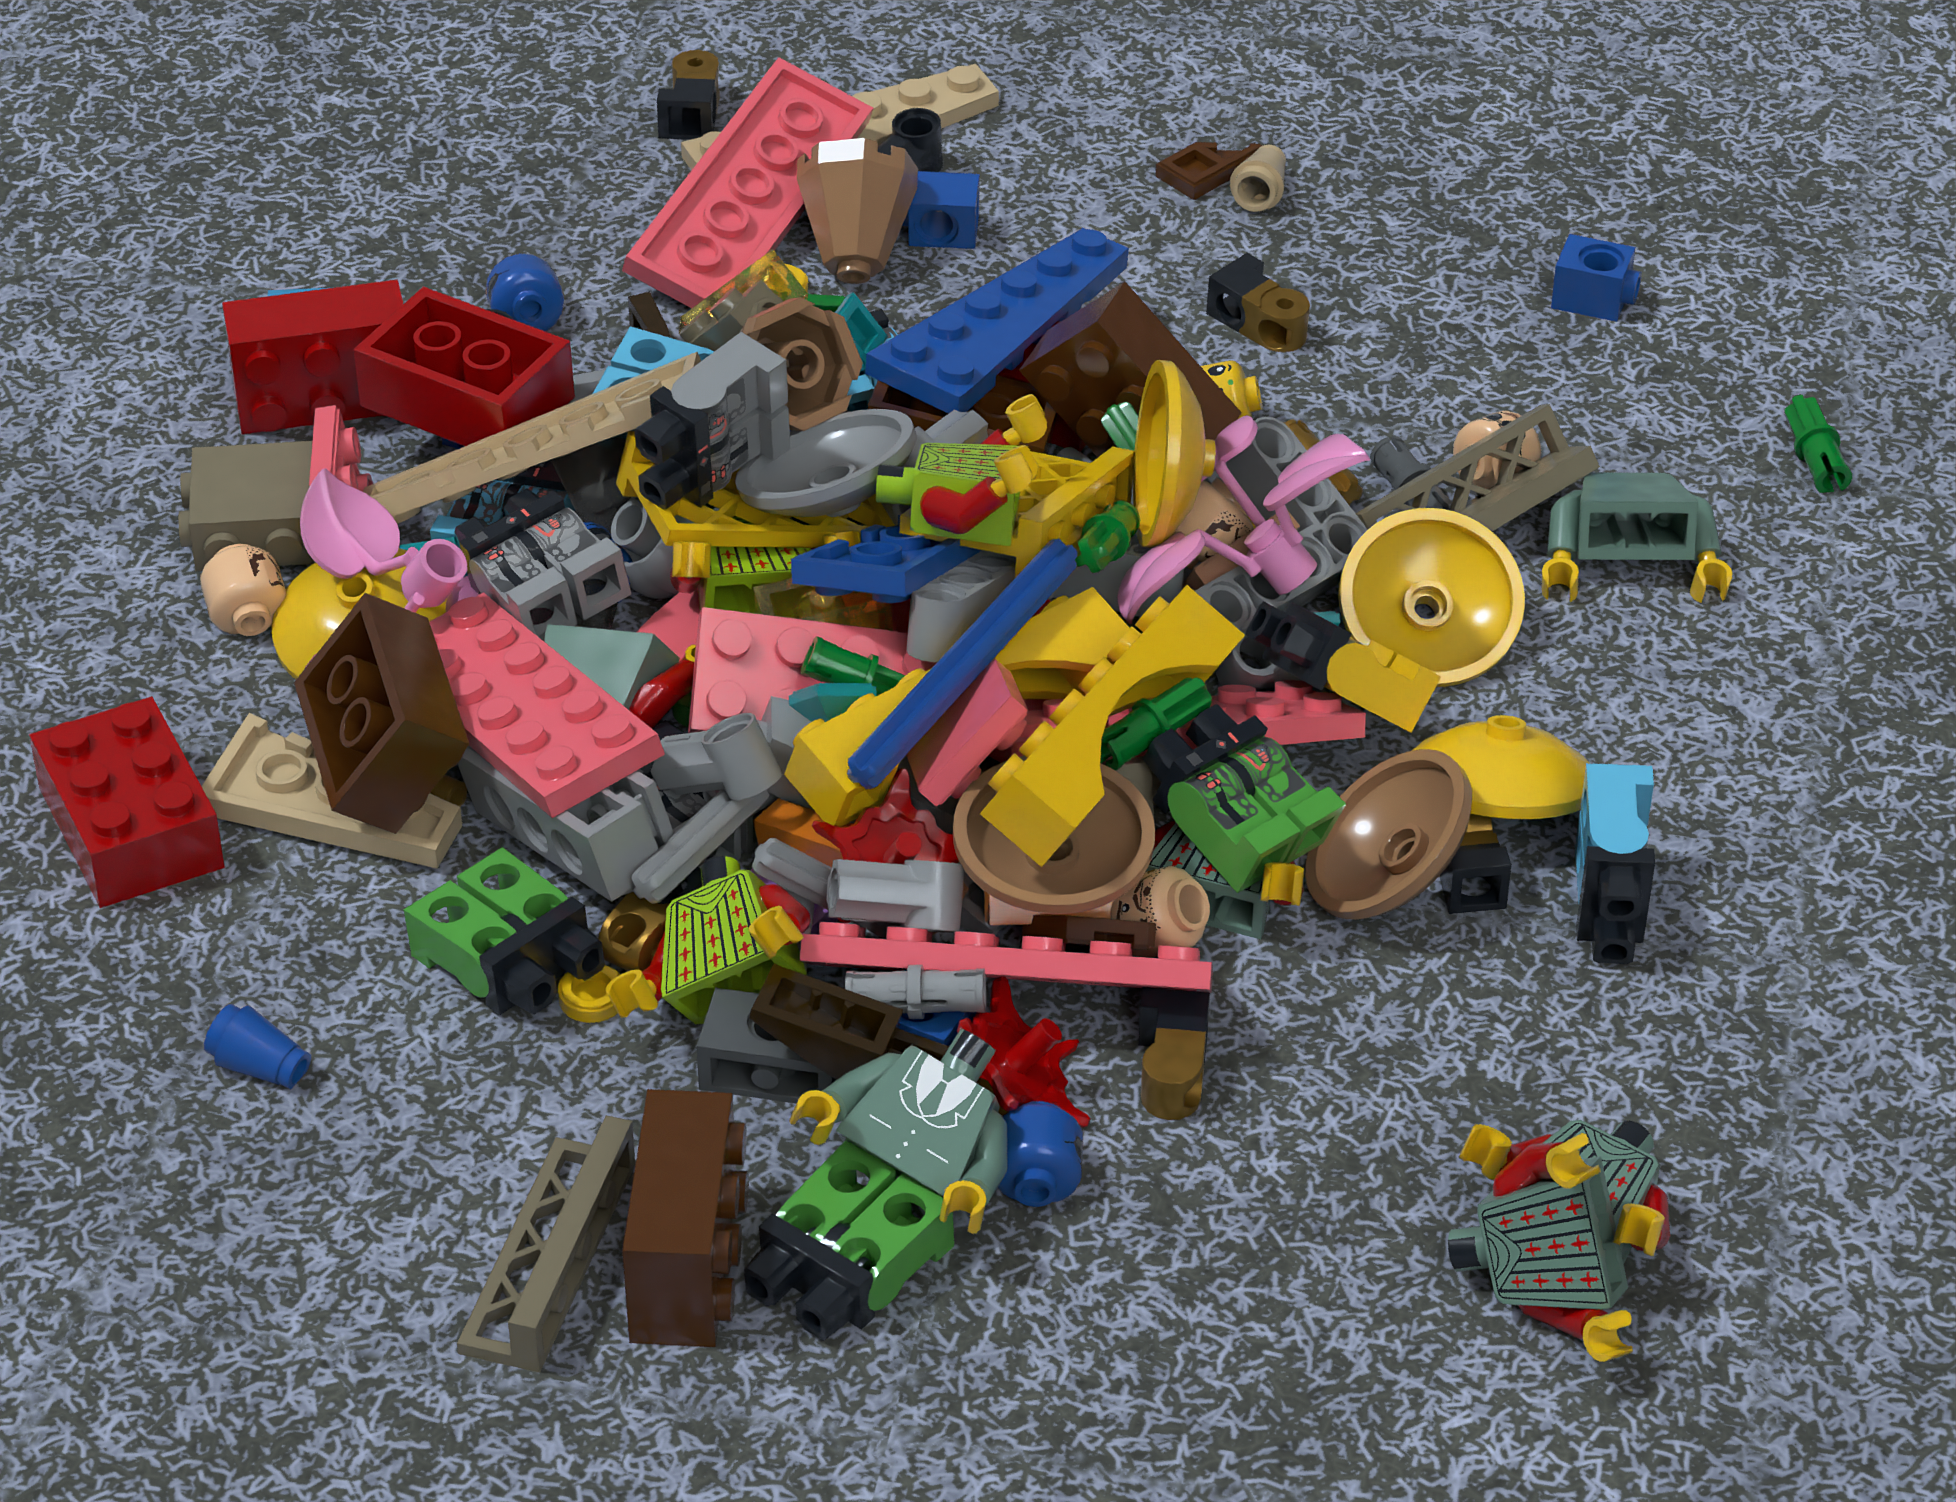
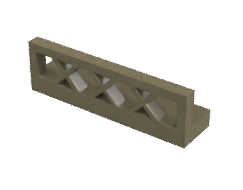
(1512, 492)
(561, 1258)

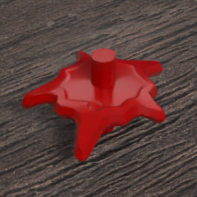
(891, 831)
(1025, 1057)

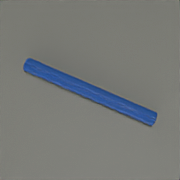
(961, 664)

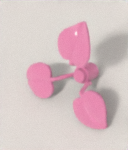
(354, 531)
(1272, 547)

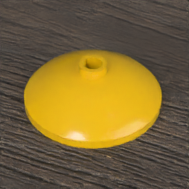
(1168, 453)
(1442, 563)
(320, 602)
(1514, 768)

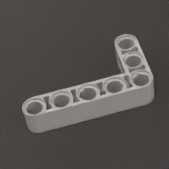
(1324, 519)
(957, 598)

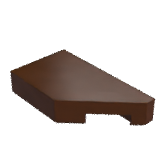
(1201, 167)
(1079, 931)

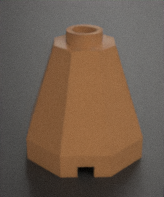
(856, 203)
(817, 356)

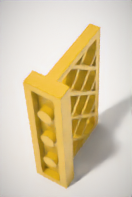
(1058, 502)
(721, 528)

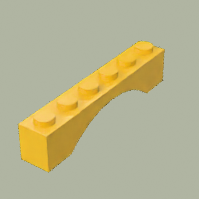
(1045, 660)
(1061, 778)

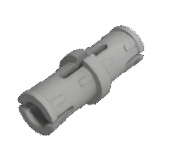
(922, 990)

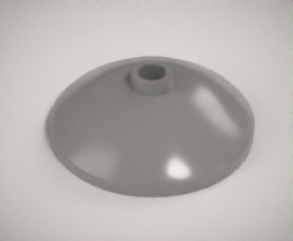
(828, 465)

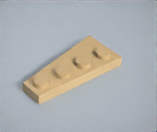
(279, 788)

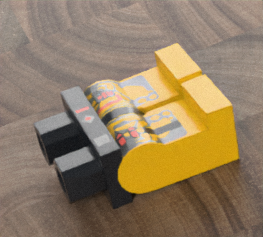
(1332, 659)

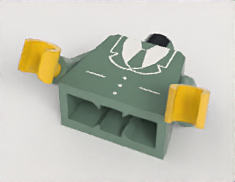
(1633, 520)
(922, 1121)

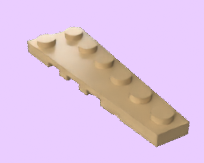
(950, 94)
(528, 443)

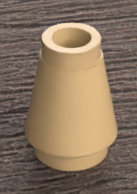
(1258, 178)

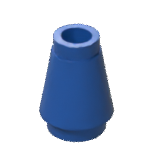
(255, 1047)

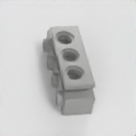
(593, 841)

